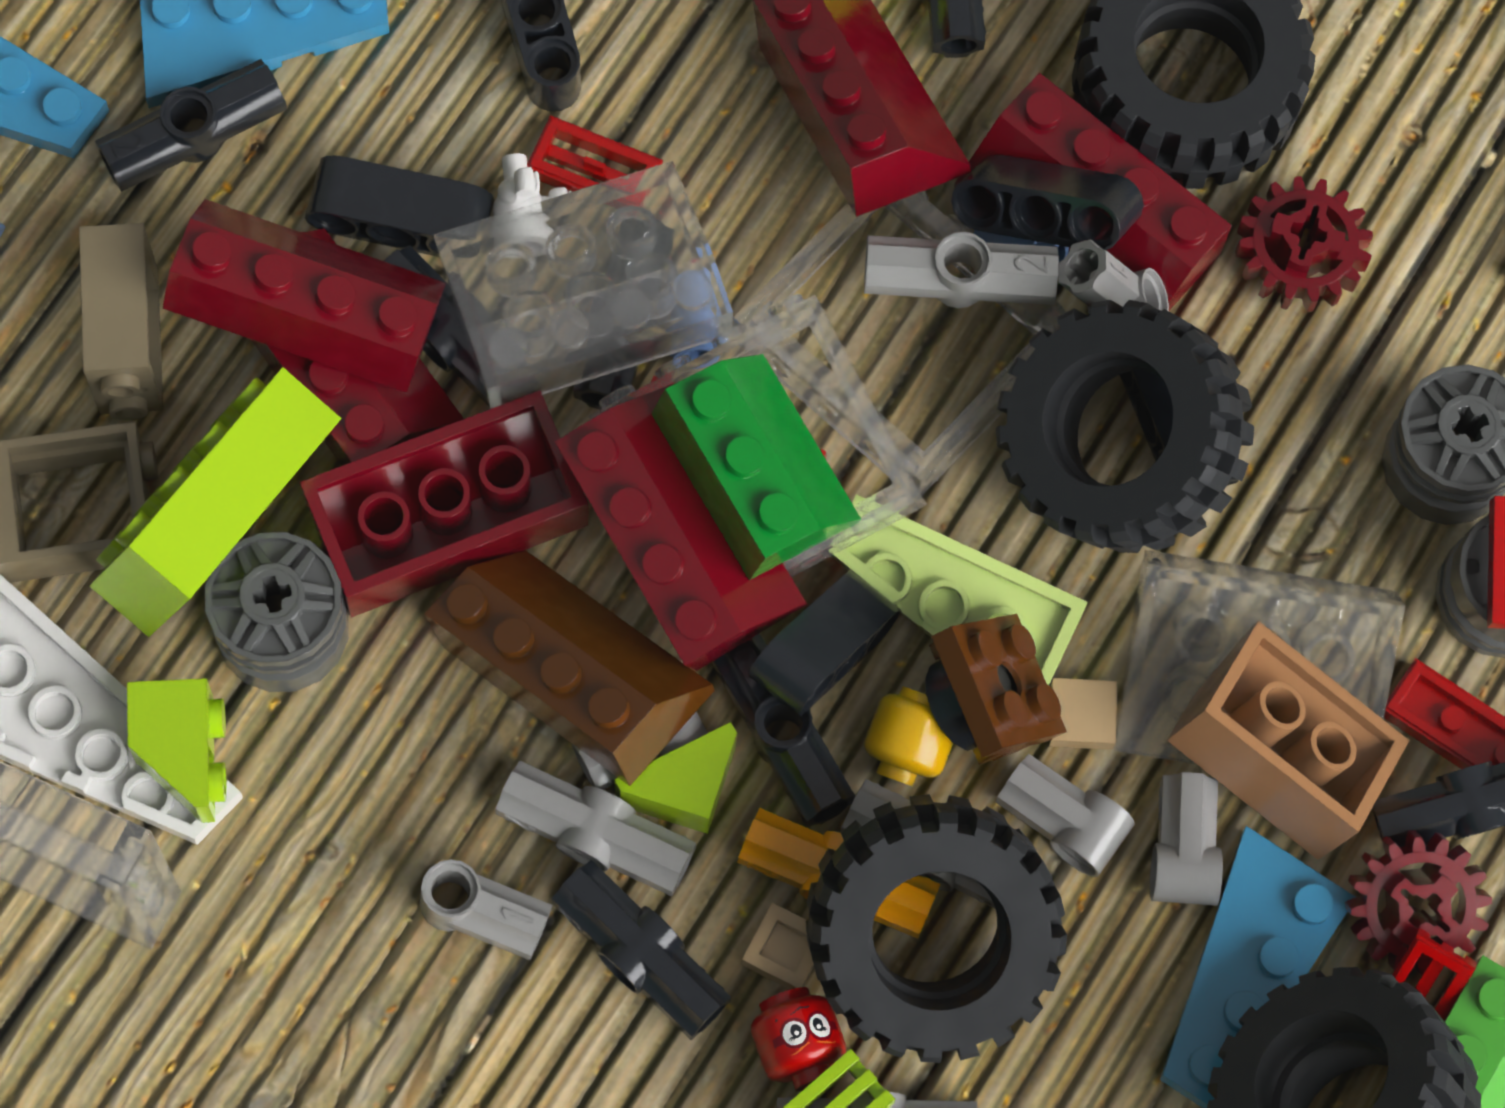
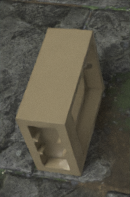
(121, 320)
(58, 452)

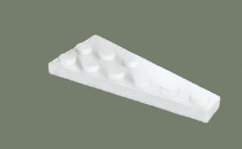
(70, 722)

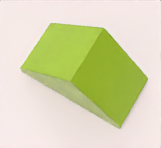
(684, 782)

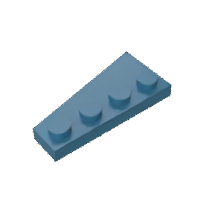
(208, 39)
(44, 105)
(1264, 935)

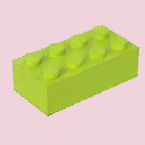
(211, 499)

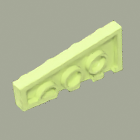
(952, 584)

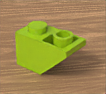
(173, 740)

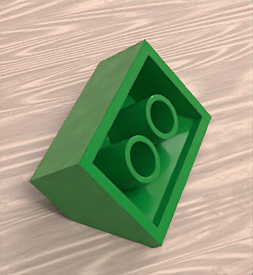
(753, 462)

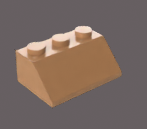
(1289, 742)

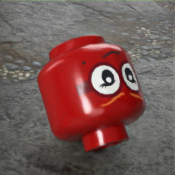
(797, 1037)

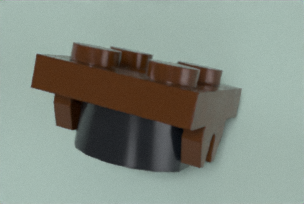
(991, 689)

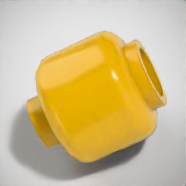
(907, 738)

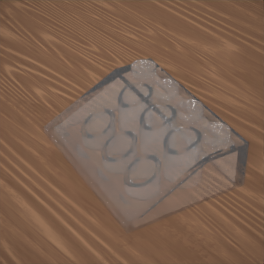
(584, 284)
(1199, 609)

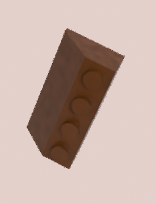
(568, 661)

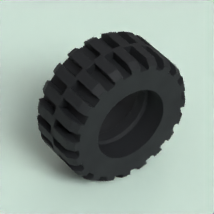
(1191, 137)
(1056, 388)
(949, 1011)
(1338, 1025)

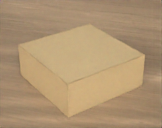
(1087, 713)
(780, 949)

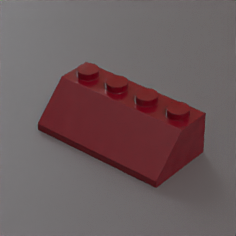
(858, 99)
(1176, 229)
(302, 295)
(370, 412)
(445, 503)
(671, 536)

